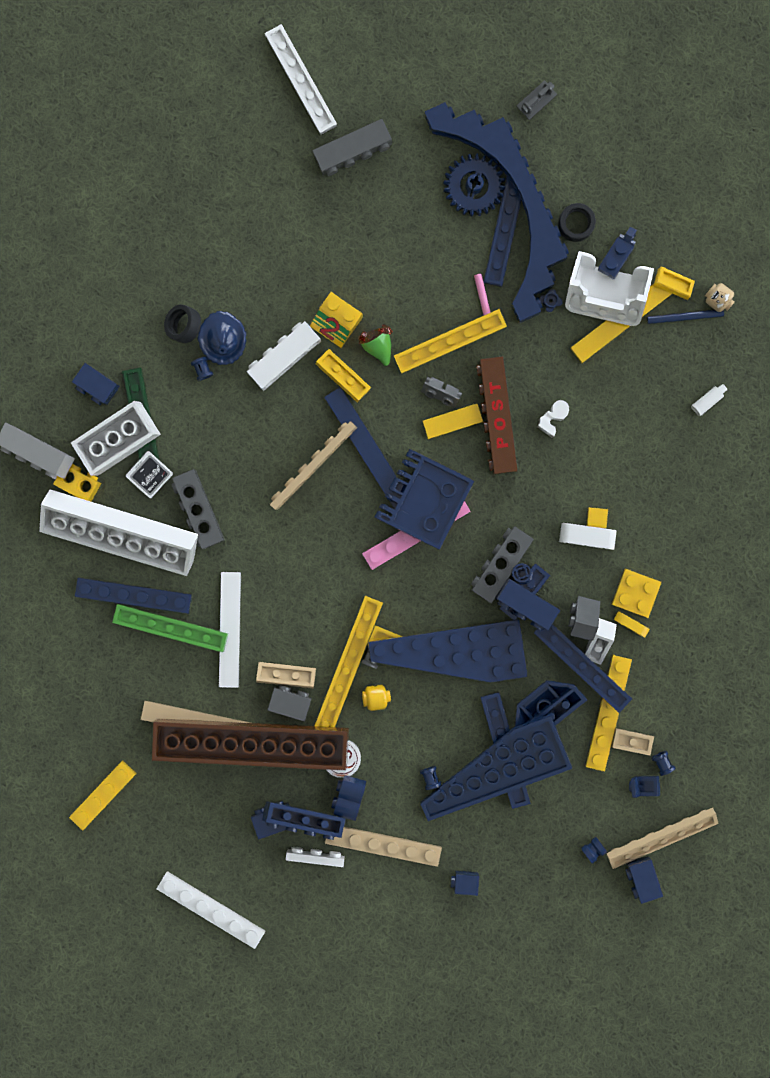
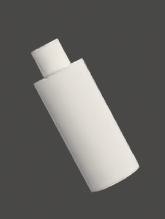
(709, 400)

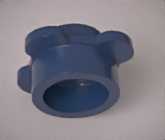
(551, 305)

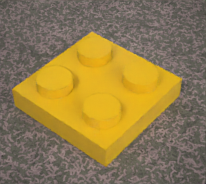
(636, 593)

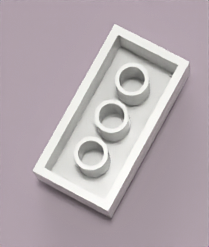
(115, 438)

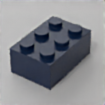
(527, 605)

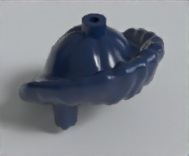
(222, 338)

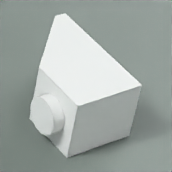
(599, 647)

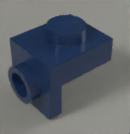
(644, 786)

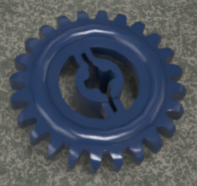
(481, 168)

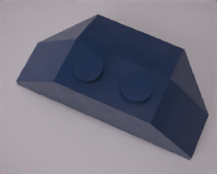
(549, 698)

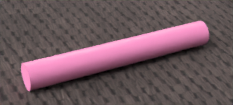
(482, 294)

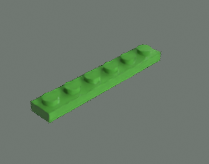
(170, 628)

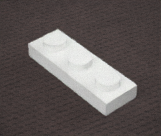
(315, 856)

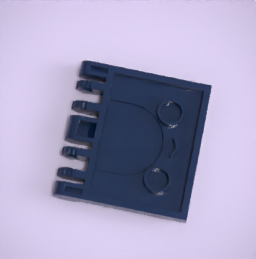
(428, 500)

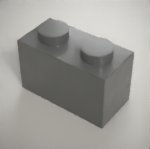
(584, 618)
(290, 703)

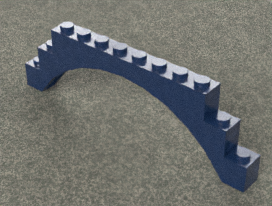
(498, 144)

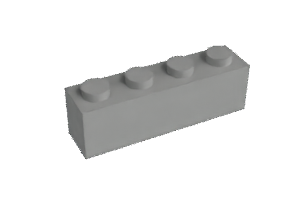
(35, 451)

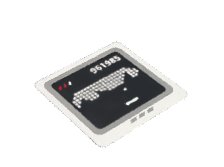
(149, 474)

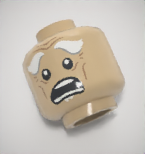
(720, 297)

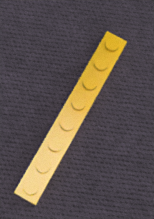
(349, 662)

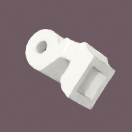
(558, 412)

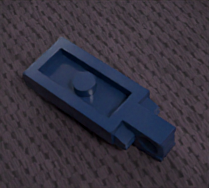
(618, 254)

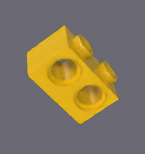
(76, 486)

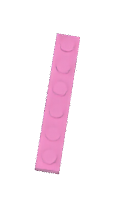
(397, 544)

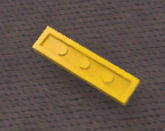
(102, 795)

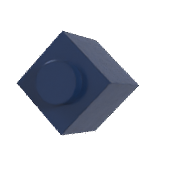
(465, 883)

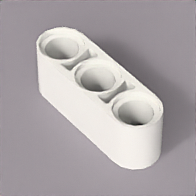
(587, 536)

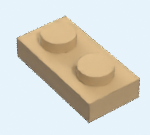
(632, 741)

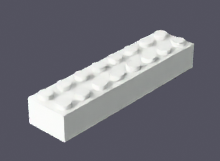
(118, 532)

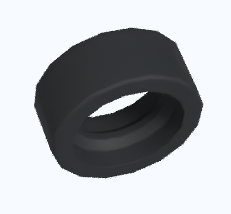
(577, 207)
(192, 328)

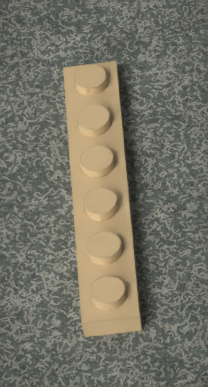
(306, 471)
(662, 838)
(388, 846)

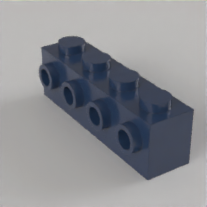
(303, 819)

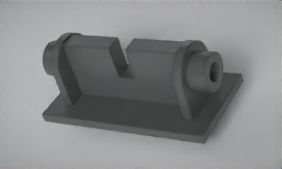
(537, 99)
(433, 389)

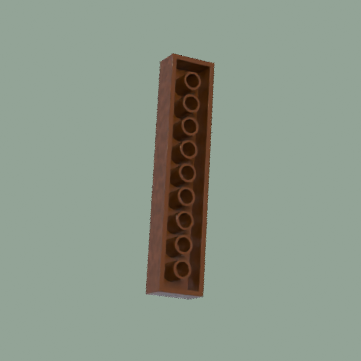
(250, 744)

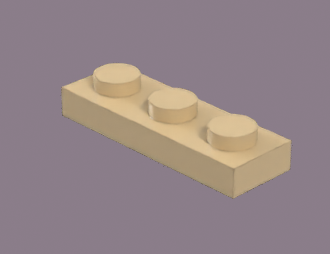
(286, 675)

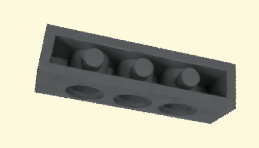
(180, 484)
(522, 543)

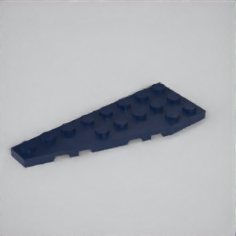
(474, 652)
(515, 760)

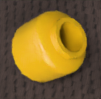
(376, 697)

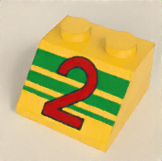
(336, 320)

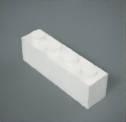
(284, 355)

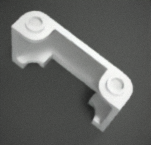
(606, 298)

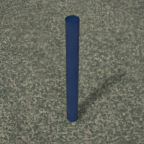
(684, 316)

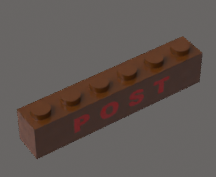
(498, 416)

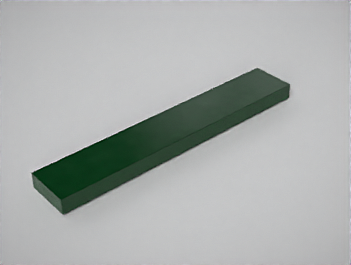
(136, 391)

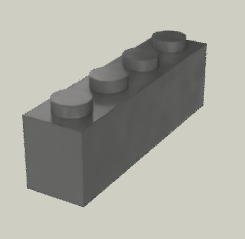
(352, 147)

